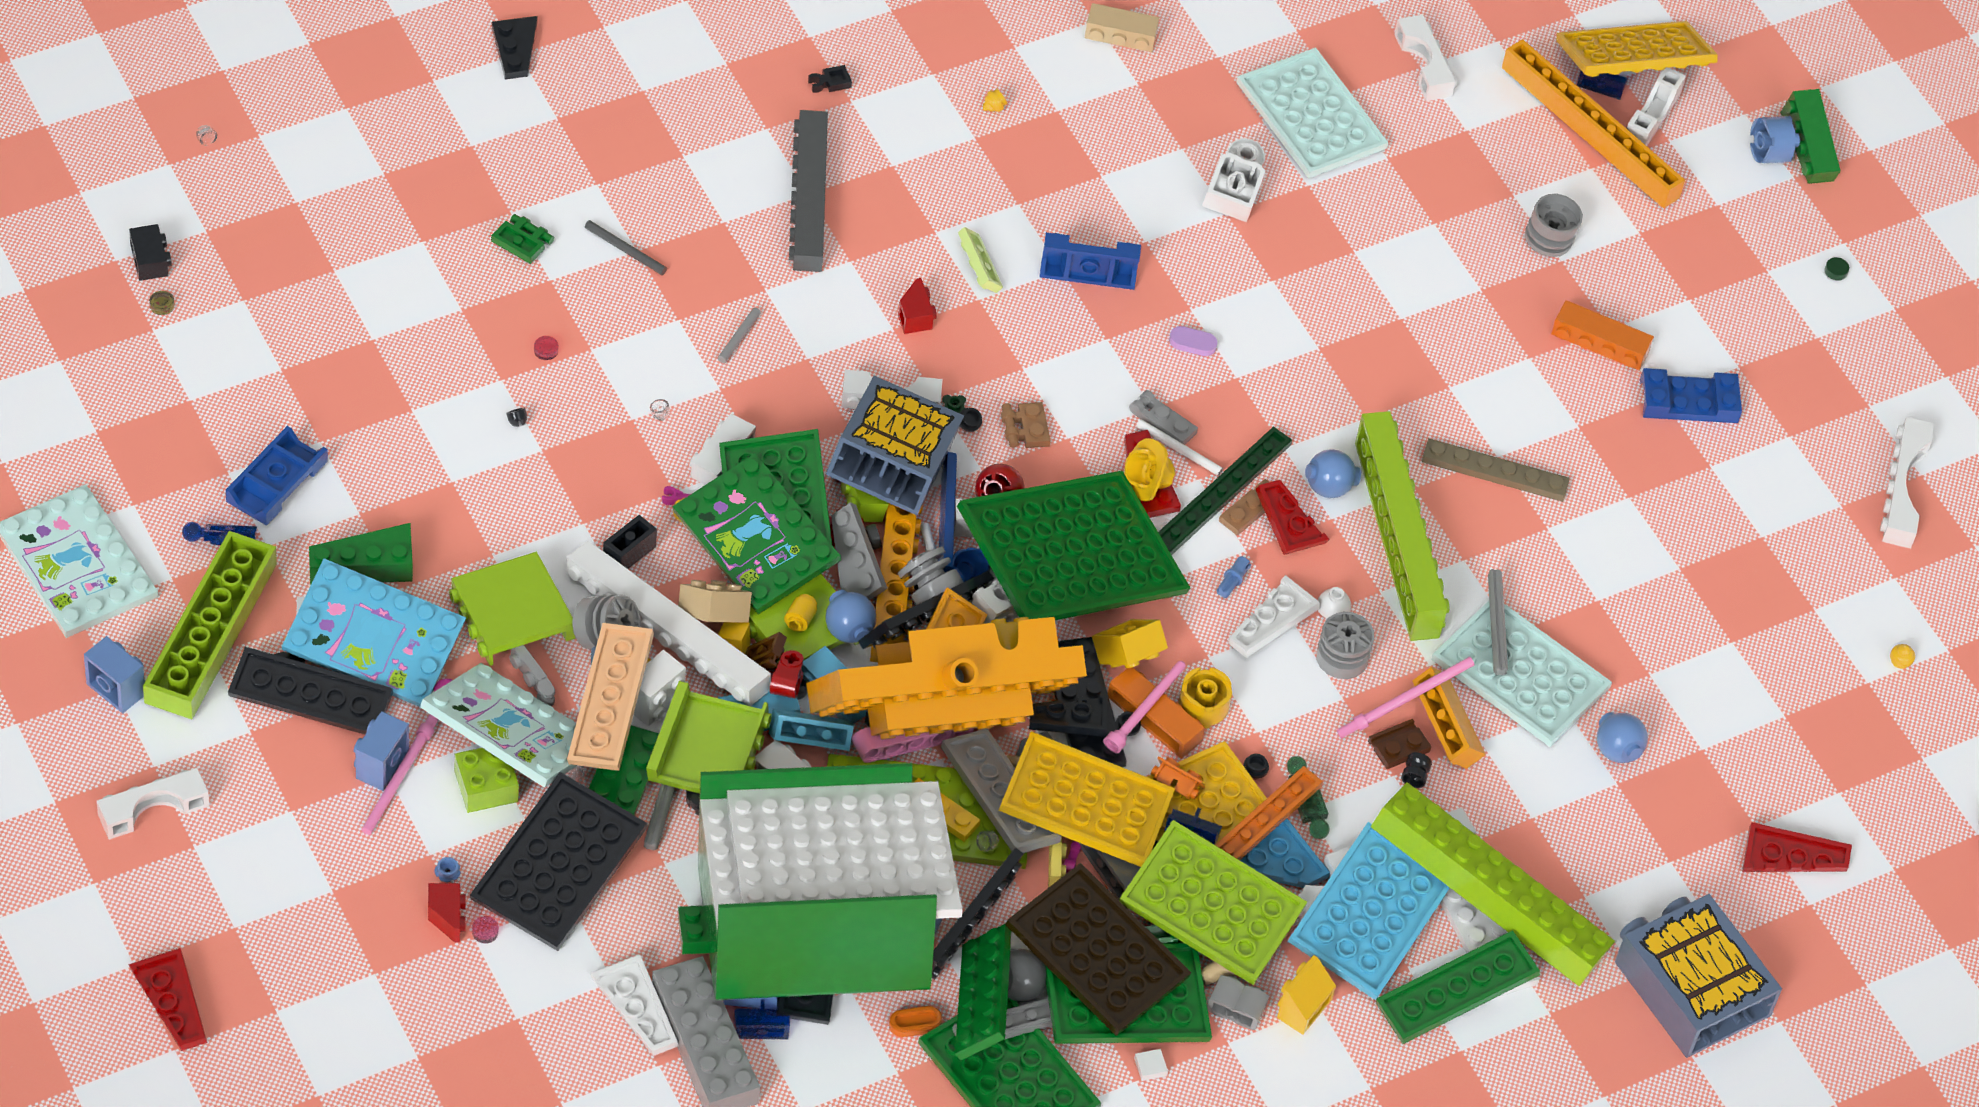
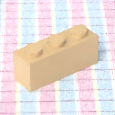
(1121, 27)

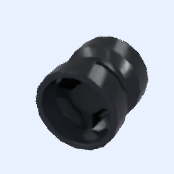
(1416, 769)

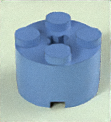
(1773, 139)

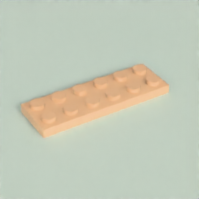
(610, 696)

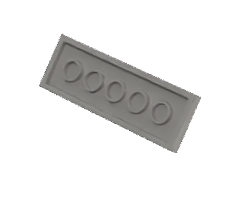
(987, 776)

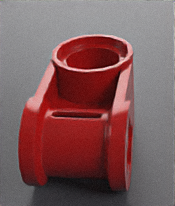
(788, 675)

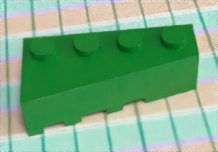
(1816, 144)
(376, 554)

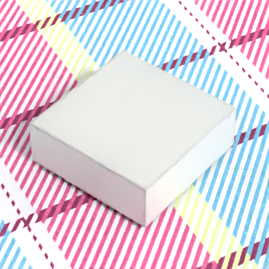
(1151, 1064)

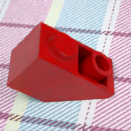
(915, 309)
(445, 908)

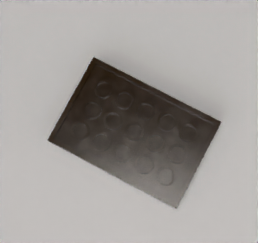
(1098, 949)

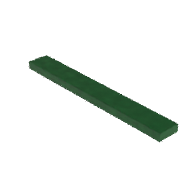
(1224, 489)

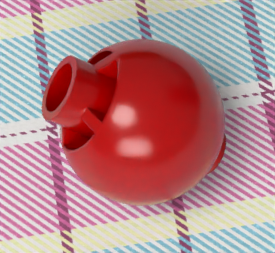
(998, 479)

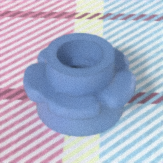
(447, 864)

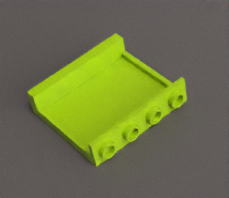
(511, 605)
(808, 641)
(705, 737)

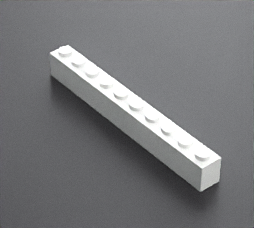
(672, 625)

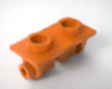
(1170, 771)

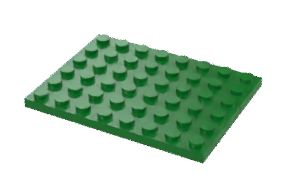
(1073, 547)

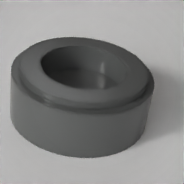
(873, 536)

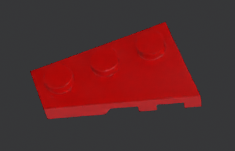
(1289, 523)

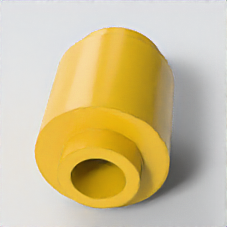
(801, 612)

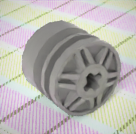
(1553, 225)
(929, 575)
(596, 610)
(1345, 645)

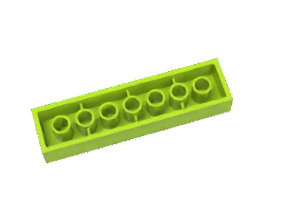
(210, 625)

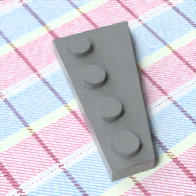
(858, 564)

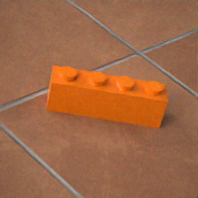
(1602, 335)
(1164, 720)

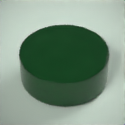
(1836, 268)

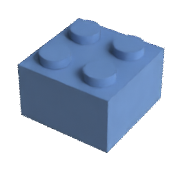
(114, 674)
(381, 750)

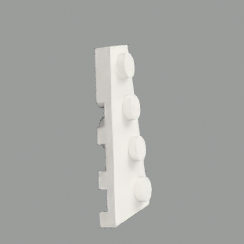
(1280, 612)
(636, 1000)

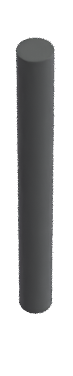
(625, 247)

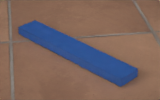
(947, 507)

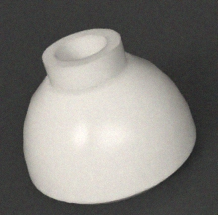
(1334, 601)

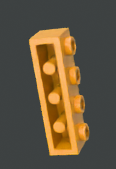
(1450, 721)

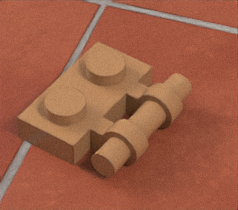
(1033, 425)

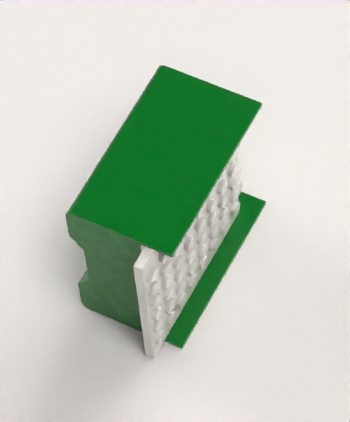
(819, 881)

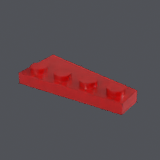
(1165, 498)
(1789, 851)
(171, 994)

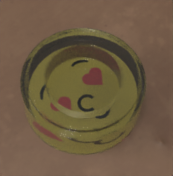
(161, 302)

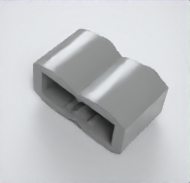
(1238, 1002)

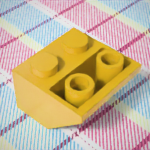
(1306, 995)

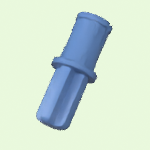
(1233, 576)

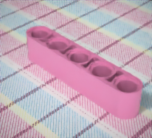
(874, 749)

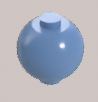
(1332, 473)
(850, 616)
(1621, 737)

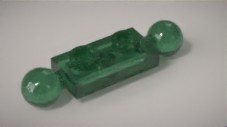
(1314, 808)

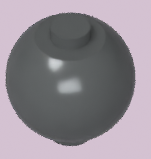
(1026, 976)

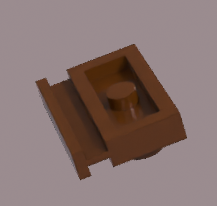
(767, 651)
(1398, 742)

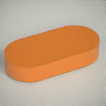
(914, 1021)

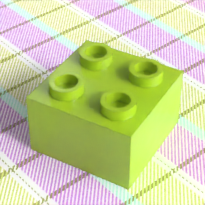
(484, 780)

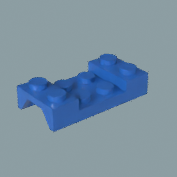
(1089, 263)
(1691, 397)
(274, 476)

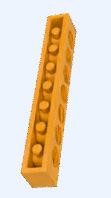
(896, 553)

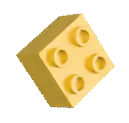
(1130, 642)

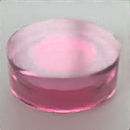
(546, 348)
(485, 929)

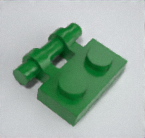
(518, 242)

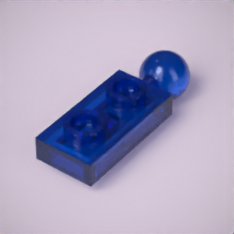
(215, 532)

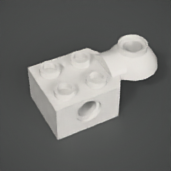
(1237, 179)
(994, 603)

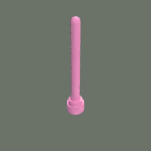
(1116, 740)

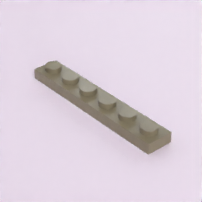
(1495, 470)

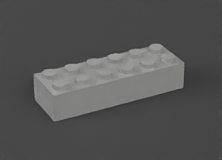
(706, 1036)

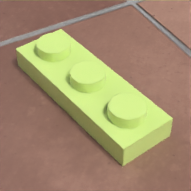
(980, 260)

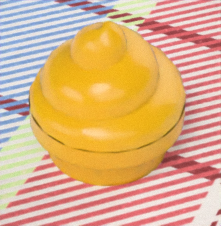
(993, 101)
(1902, 656)

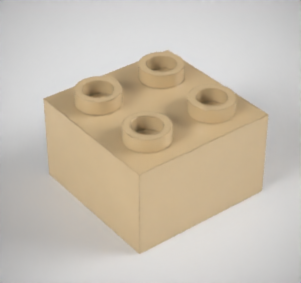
(715, 601)

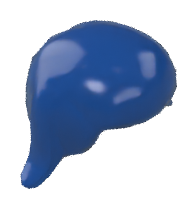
(970, 563)

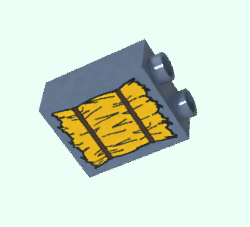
(894, 445)
(1696, 973)

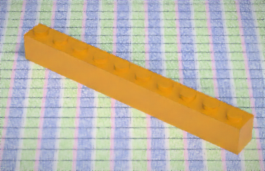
(1593, 123)

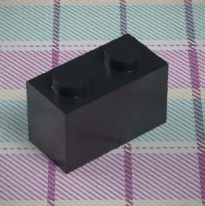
(149, 252)
(631, 542)

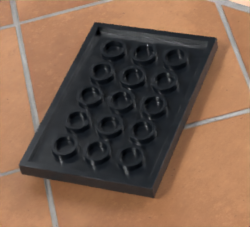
(558, 861)

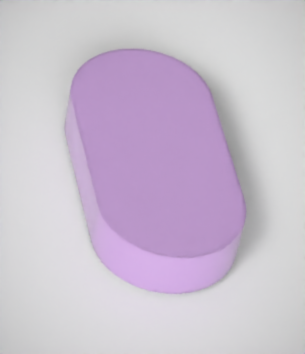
(1193, 341)

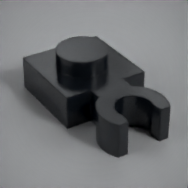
(833, 78)

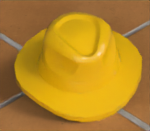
(1149, 469)

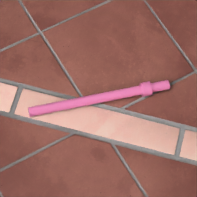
(1362, 721)
(423, 734)

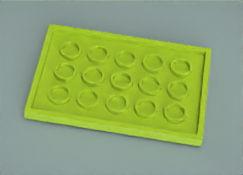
(1213, 902)

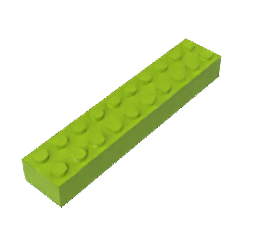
(1401, 526)
(1492, 883)

